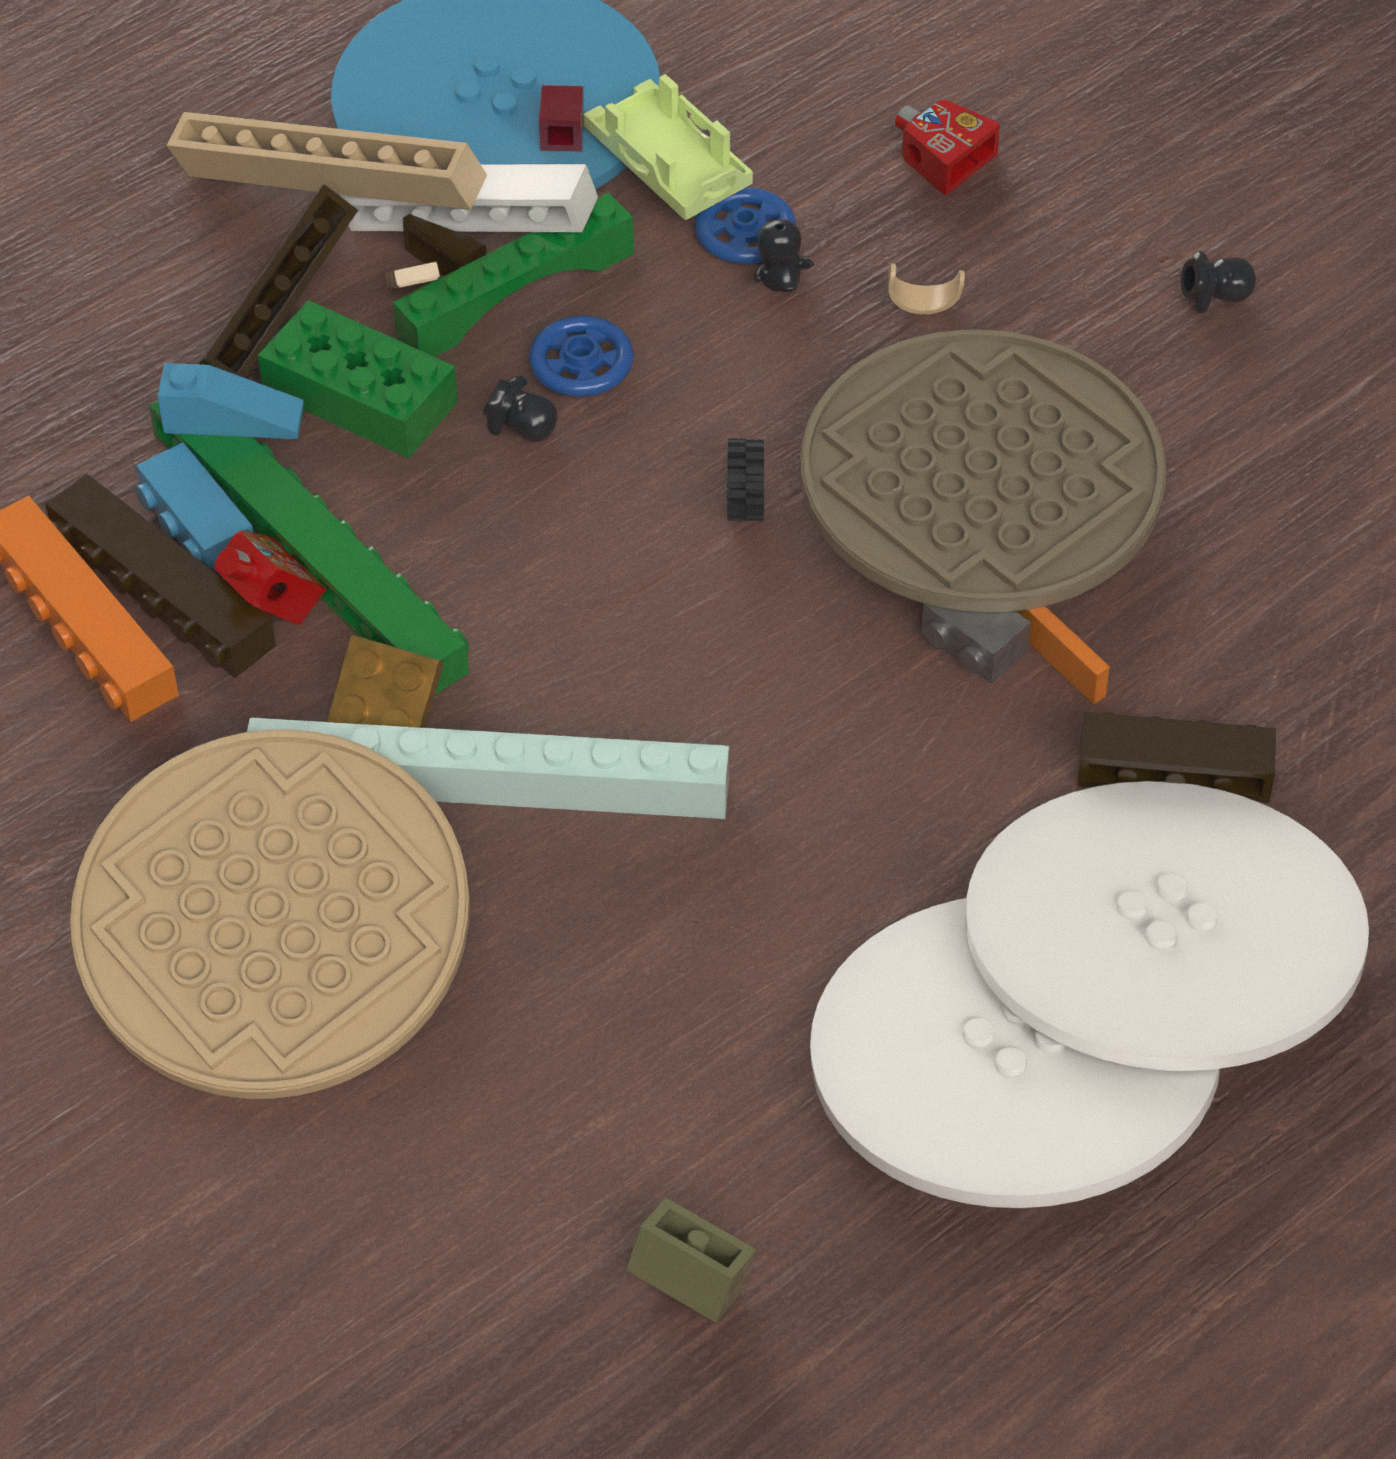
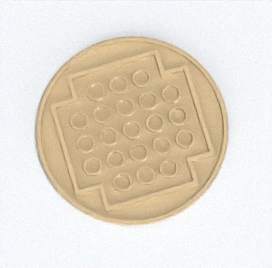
(270, 914)

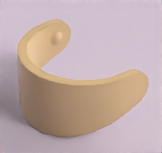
(924, 299)

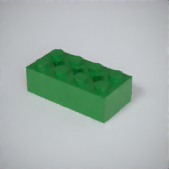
(359, 378)

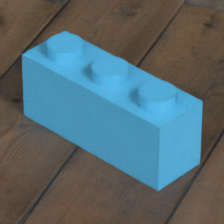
(189, 503)

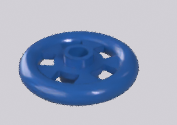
(739, 224)
(581, 356)

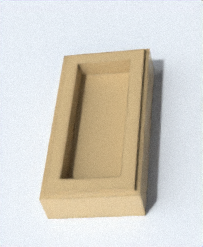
(412, 275)

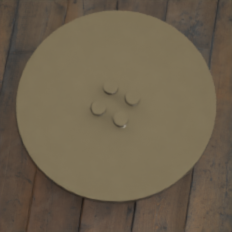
(982, 470)

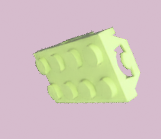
(668, 150)

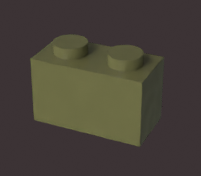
(691, 1260)

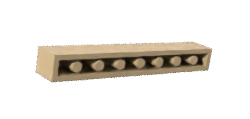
(341, 159)

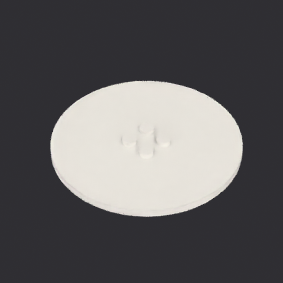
(1166, 926)
(971, 1098)

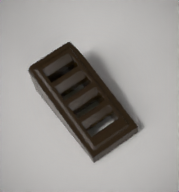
(441, 244)

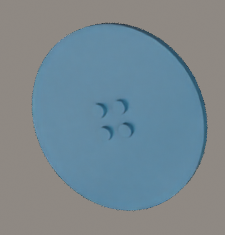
(479, 73)

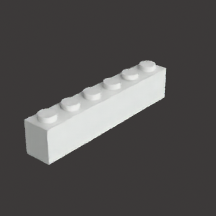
(509, 201)

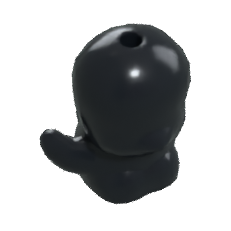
(779, 250)
(1223, 279)
(523, 412)

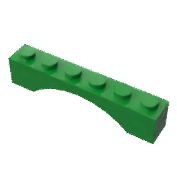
(447, 308)

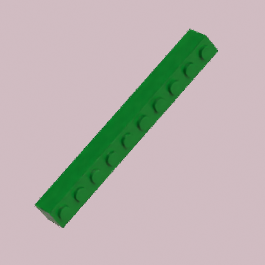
(356, 581)

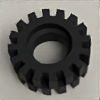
(745, 479)

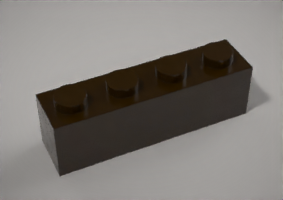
(1177, 751)

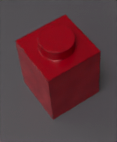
(561, 118)

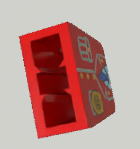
(947, 142)
(259, 562)

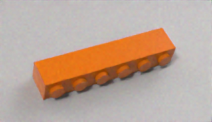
(83, 612)

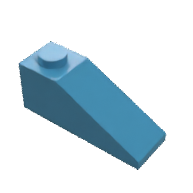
(220, 403)

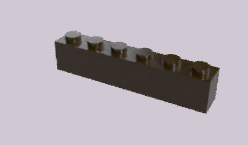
(279, 283)
(161, 576)

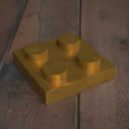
(384, 686)

